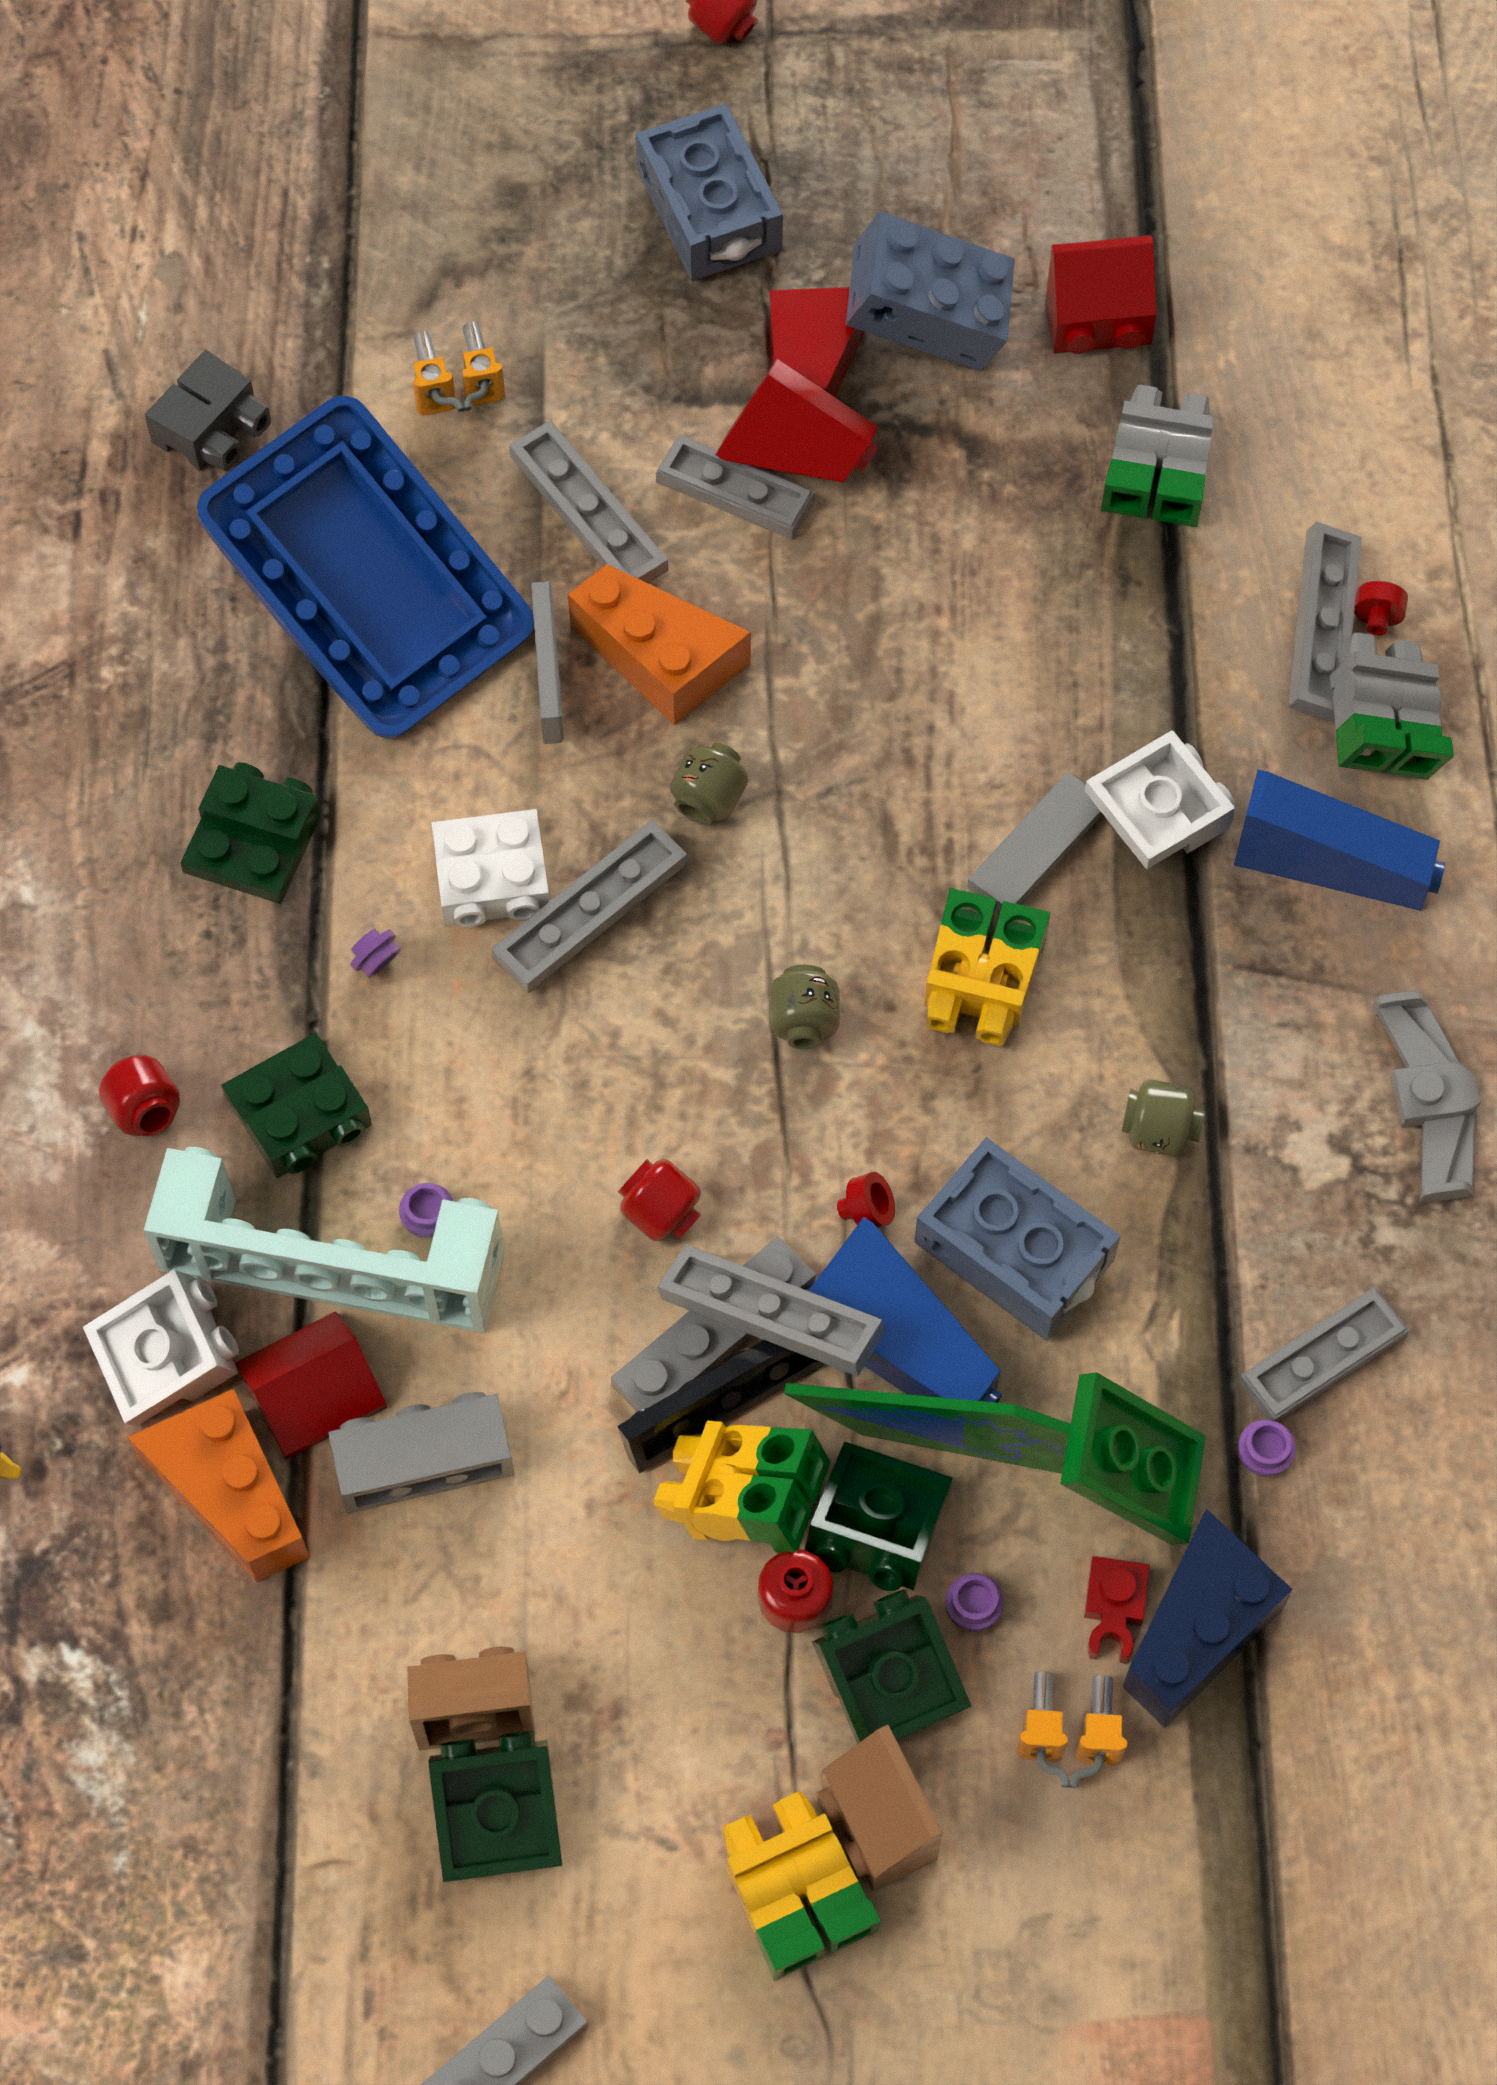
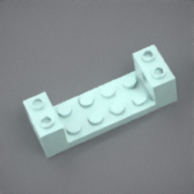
(194, 1233)

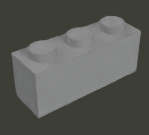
(421, 1451)

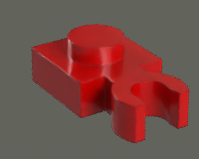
(1116, 1598)

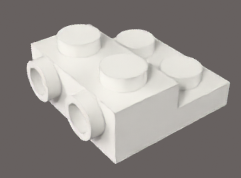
(1162, 800)
(490, 867)
(162, 1346)

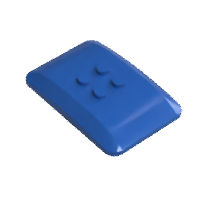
(364, 566)

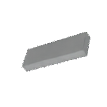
(735, 487)
(547, 662)
(1037, 844)
(1323, 1355)

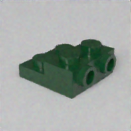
(252, 832)
(298, 1106)
(877, 1517)
(891, 1667)
(494, 1807)

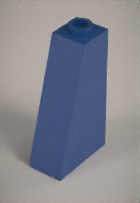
(1335, 845)
(923, 1342)

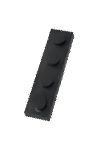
(716, 1396)

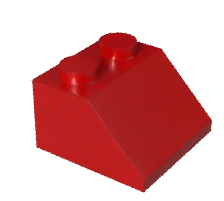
(1101, 294)

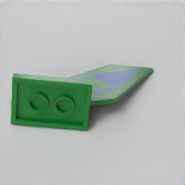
(1111, 1452)

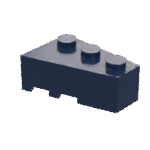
(1204, 1620)

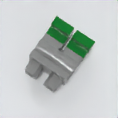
(1163, 440)
(1388, 708)

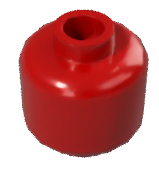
(723, 18)
(139, 1096)
(660, 1200)
(795, 1609)

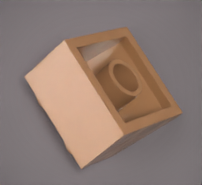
(469, 1697)
(880, 1810)

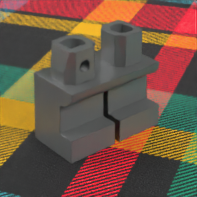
(206, 413)

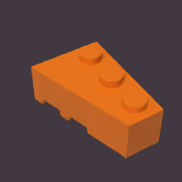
(658, 640)
(225, 1481)

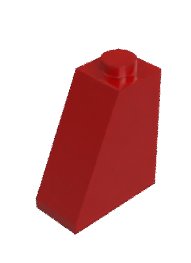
(812, 333)
(799, 430)

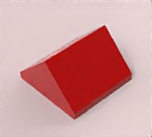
(311, 1384)

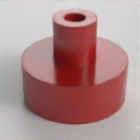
(1380, 605)
(868, 1198)

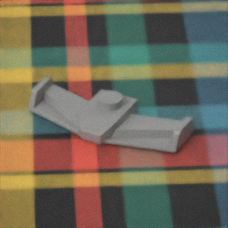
(1433, 1094)

